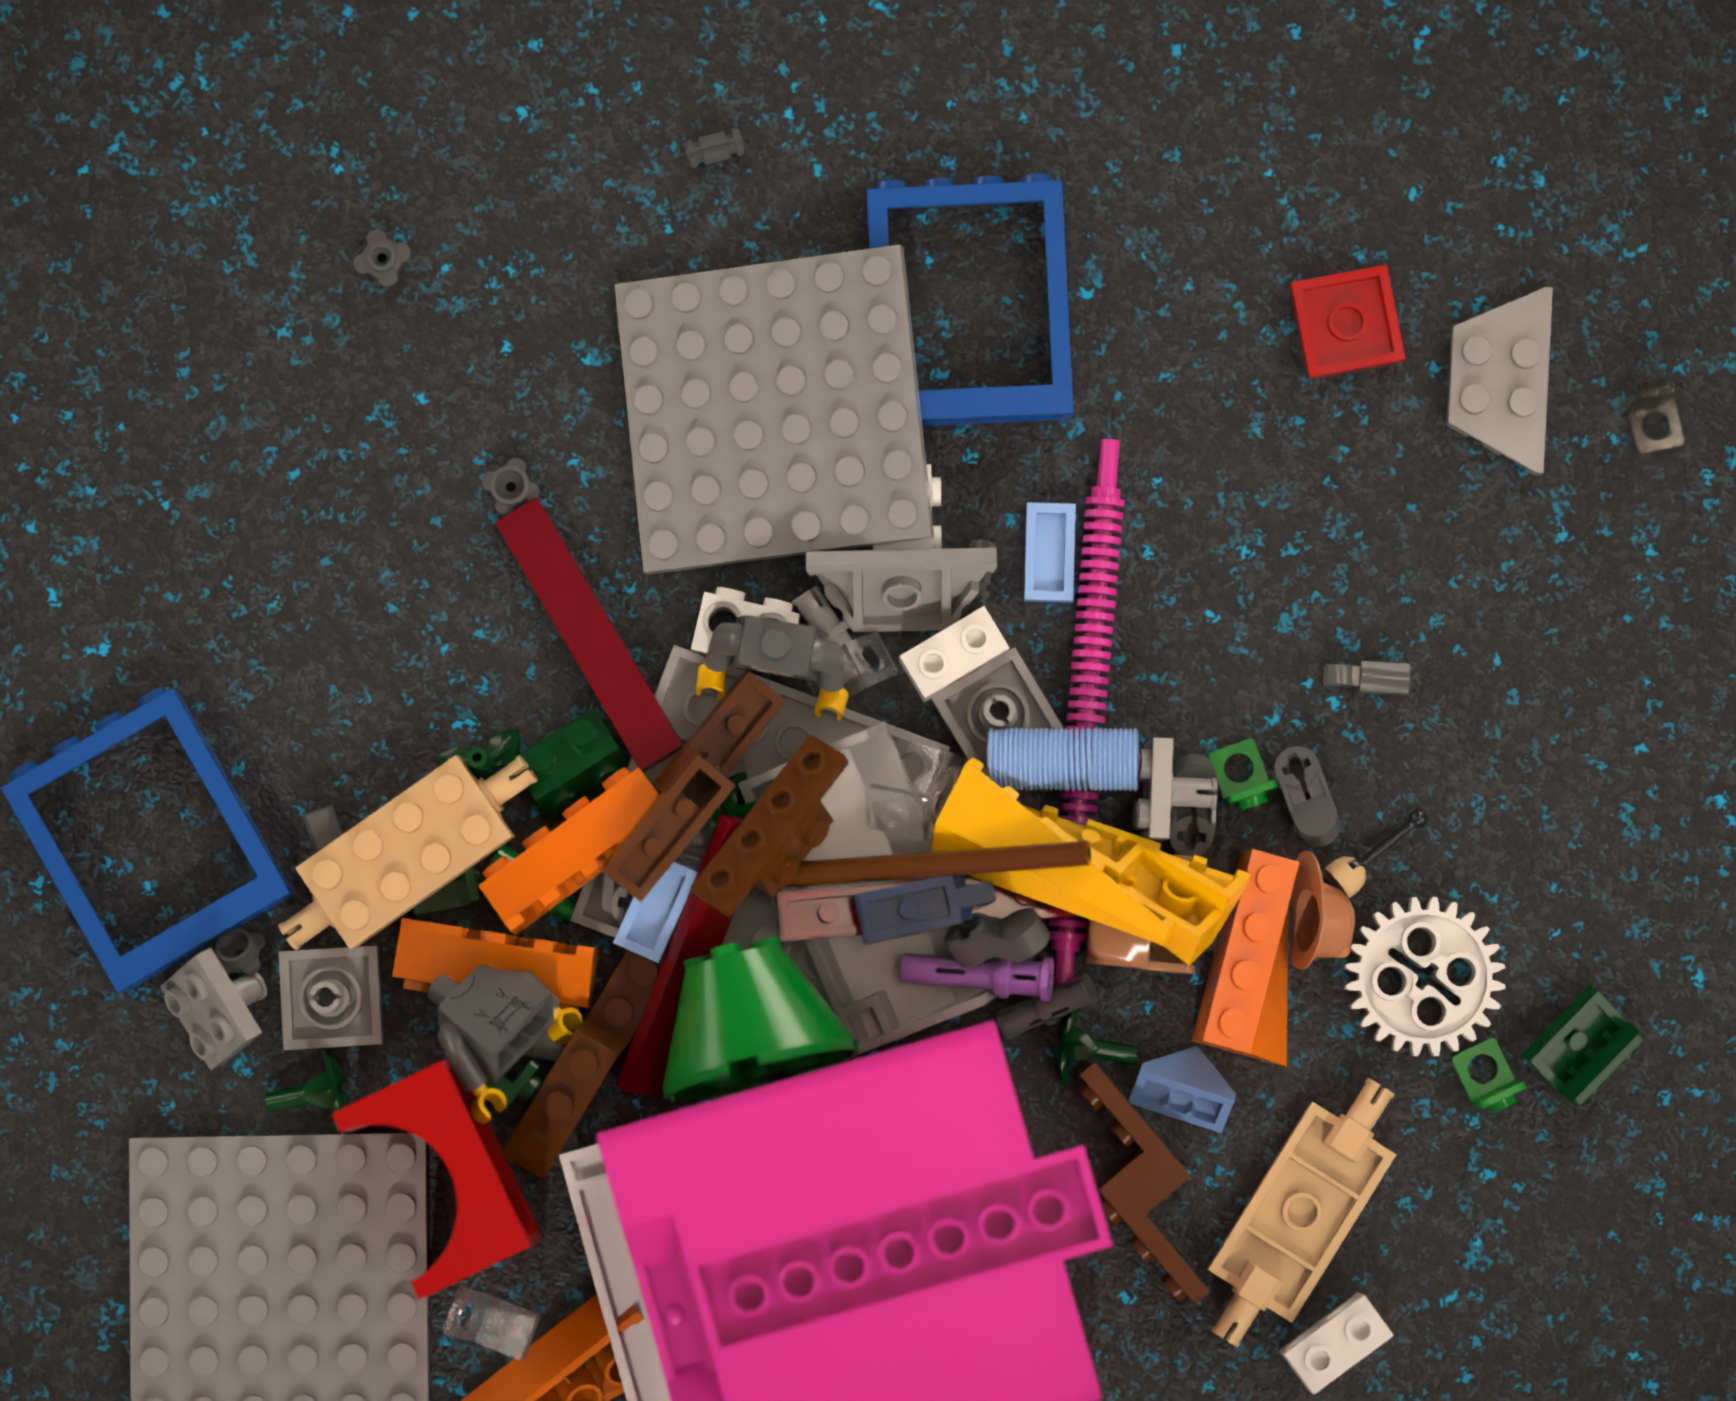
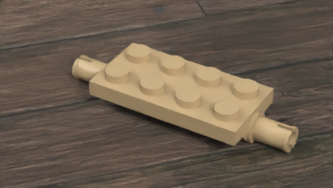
(405, 851)
(1301, 1211)

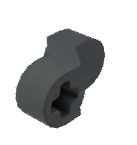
(1314, 818)
(1194, 828)
(1009, 938)

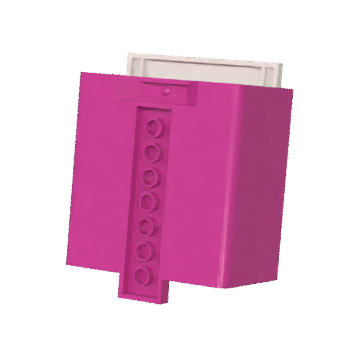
(844, 1238)

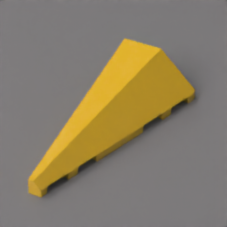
(989, 816)
(1169, 886)

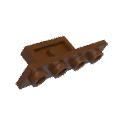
(775, 831)

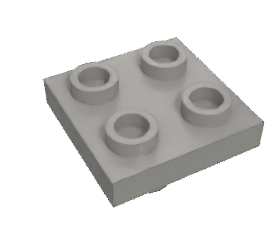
(993, 697)
(1163, 791)
(331, 998)
(214, 1007)

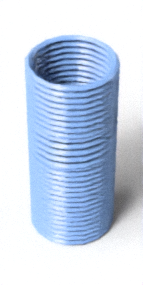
(1045, 759)

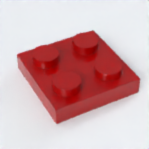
(1347, 322)

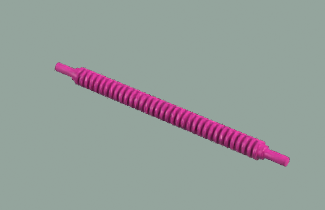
(1105, 499)

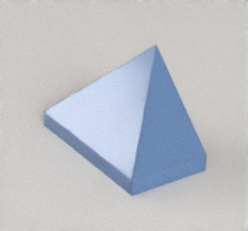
(1184, 1088)

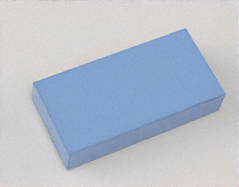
(1049, 552)
(652, 921)

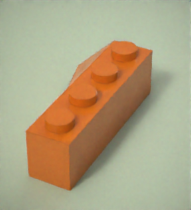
(569, 855)
(438, 949)
(1248, 977)
(556, 1361)

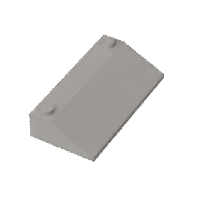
(858, 977)

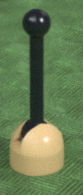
(1350, 873)

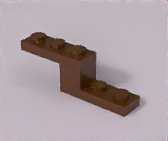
(693, 785)
(583, 1066)
(1141, 1184)

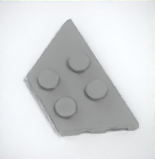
(1503, 378)
(901, 586)

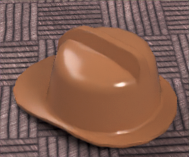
(1321, 916)

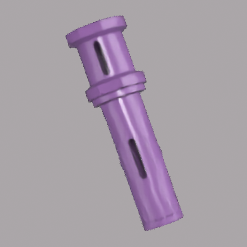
(990, 975)

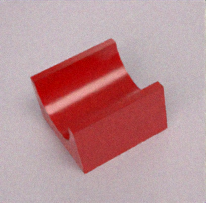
(491, 1206)

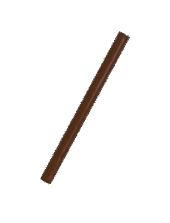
(942, 863)

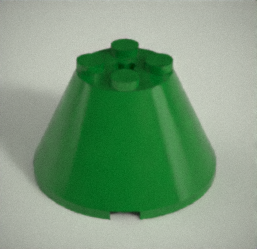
(747, 1020)

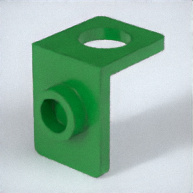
(1251, 791)
(1500, 1090)

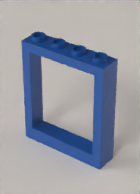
(1007, 402)
(200, 928)

